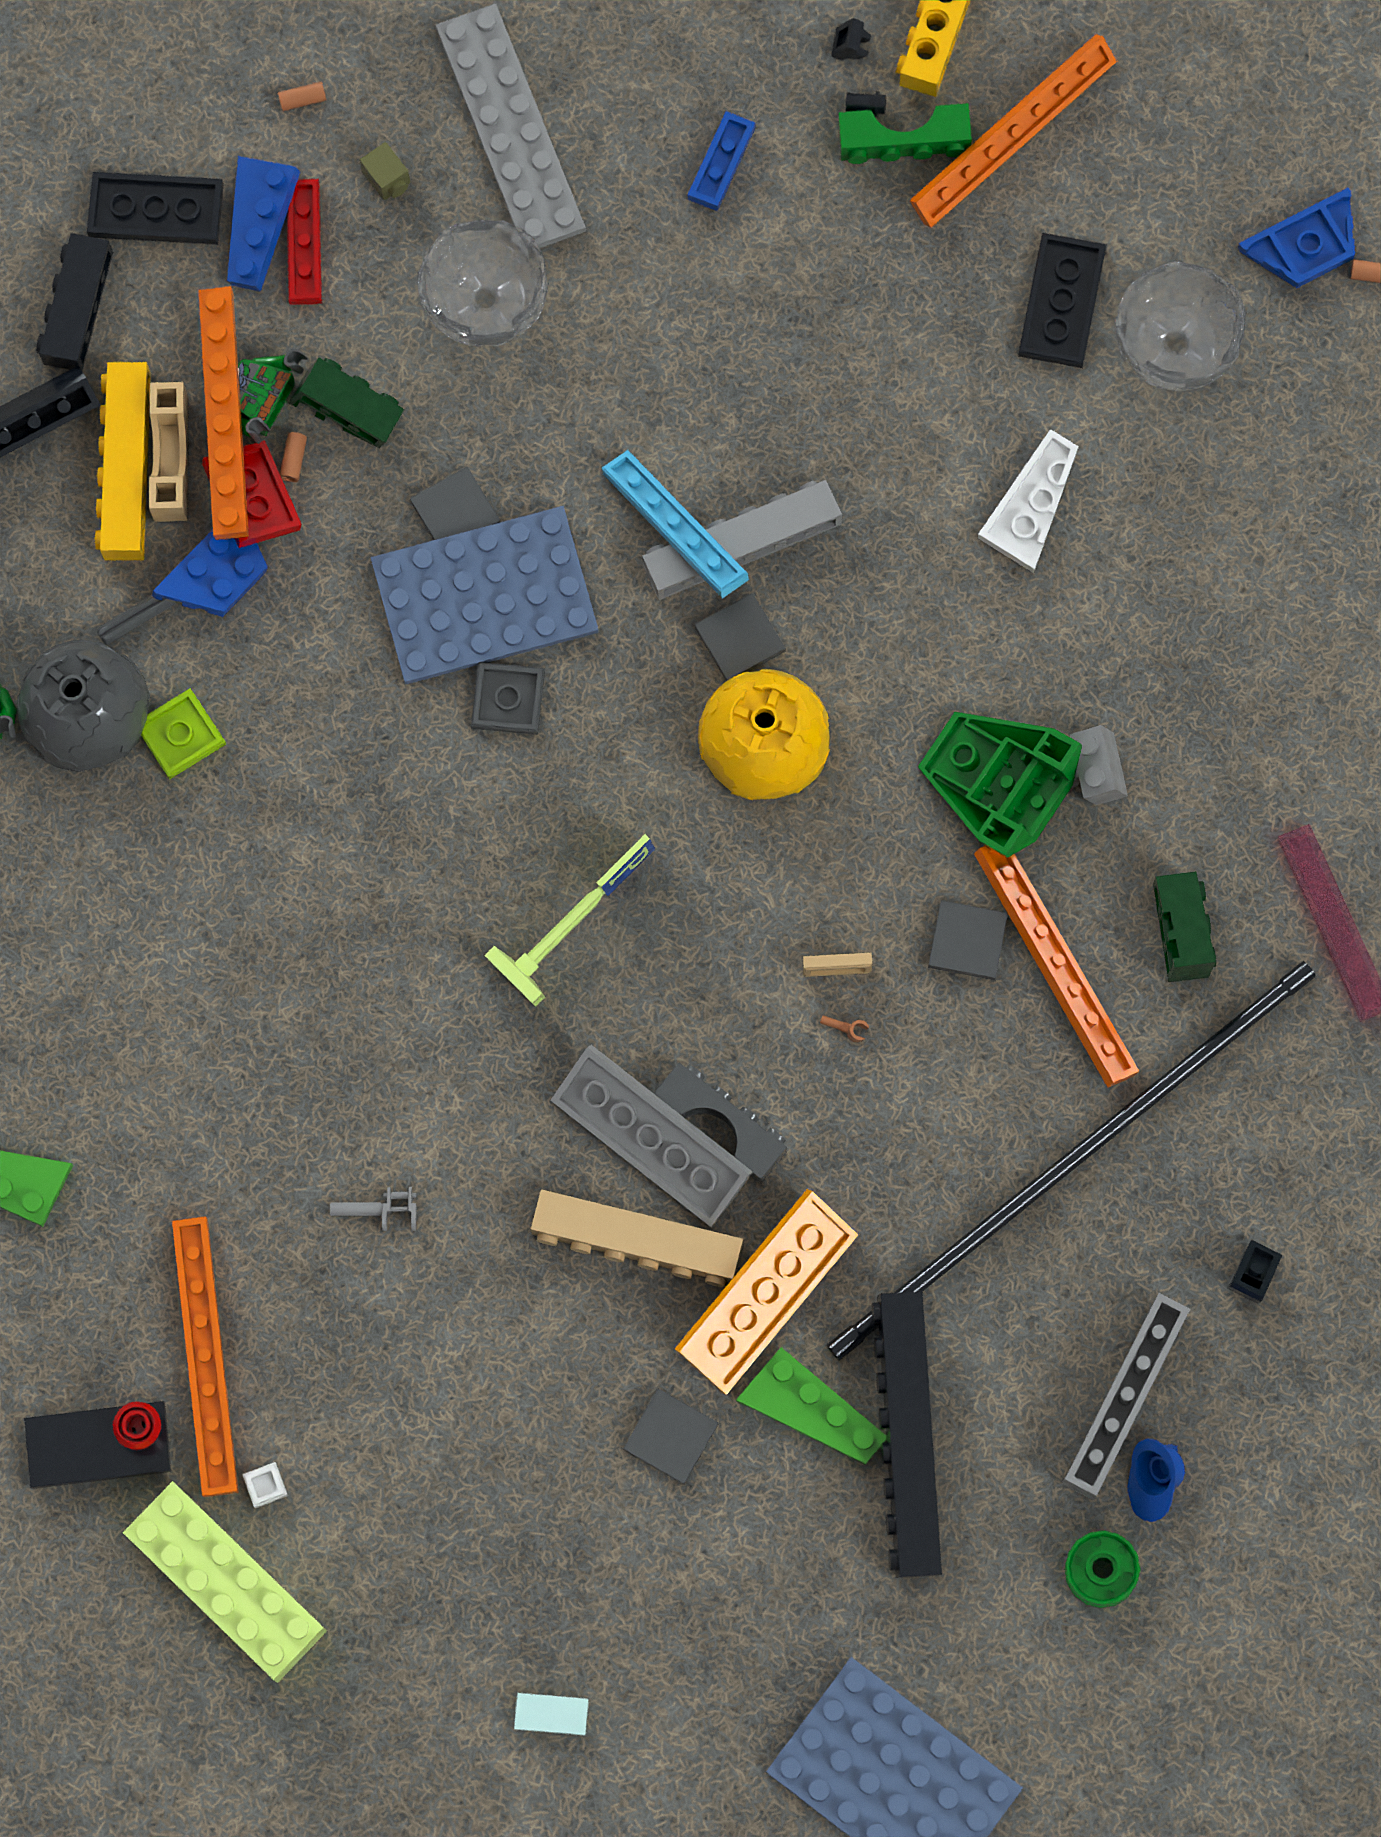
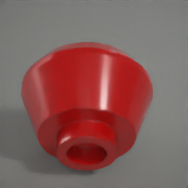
(131, 1417)

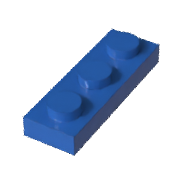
(721, 161)

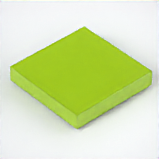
(181, 734)

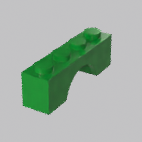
(866, 138)

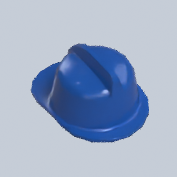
(1153, 1478)

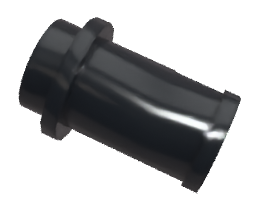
(862, 102)

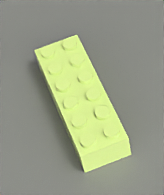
(225, 1582)

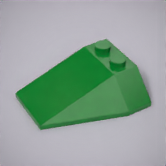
(1002, 777)

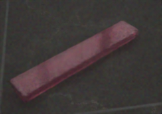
(1333, 920)

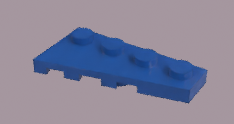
(259, 212)

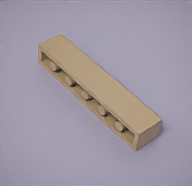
(636, 1237)

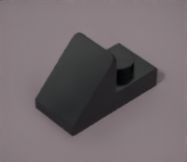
(1255, 1272)

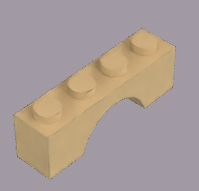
(170, 452)

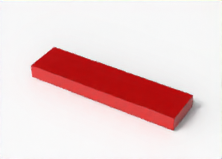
(304, 244)

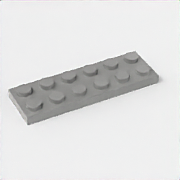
(651, 1136)

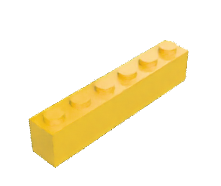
(124, 461)

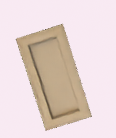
(837, 964)

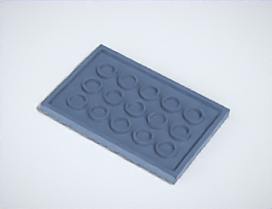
(484, 595)
(889, 1767)

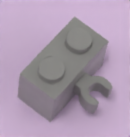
(1099, 766)

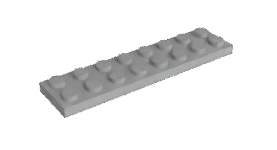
(510, 126)

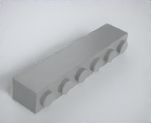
(750, 535)
(1126, 1396)

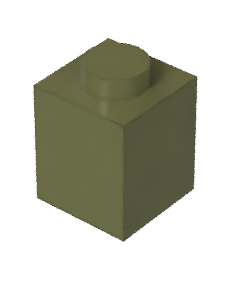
(385, 171)

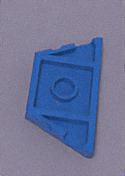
(1306, 242)
(213, 575)

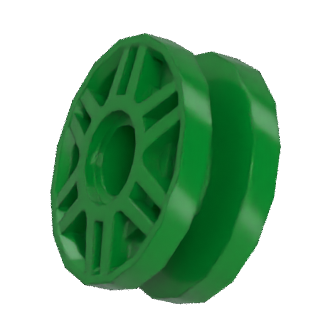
(1102, 1547)

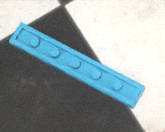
(675, 524)

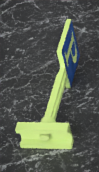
(520, 971)

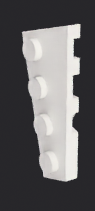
(1028, 508)

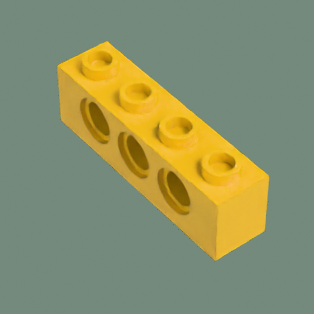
(927, 75)

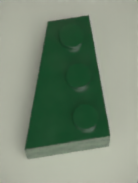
(348, 402)
(1184, 926)

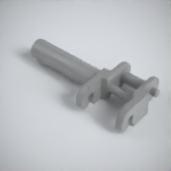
(378, 1208)

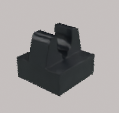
(848, 40)

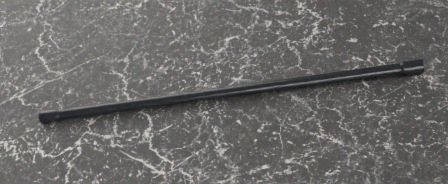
(1286, 987)

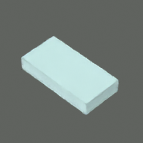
(551, 1714)

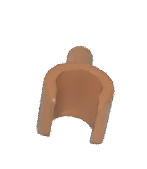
(845, 1027)

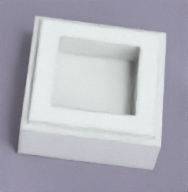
(265, 1485)

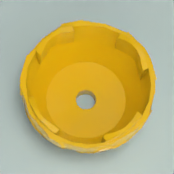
(764, 760)

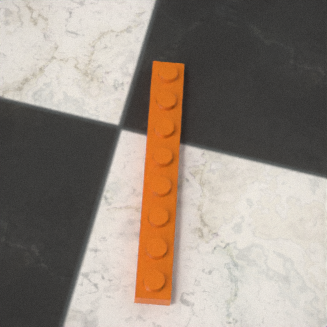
(1013, 130)
(223, 413)
(1058, 966)
(205, 1357)

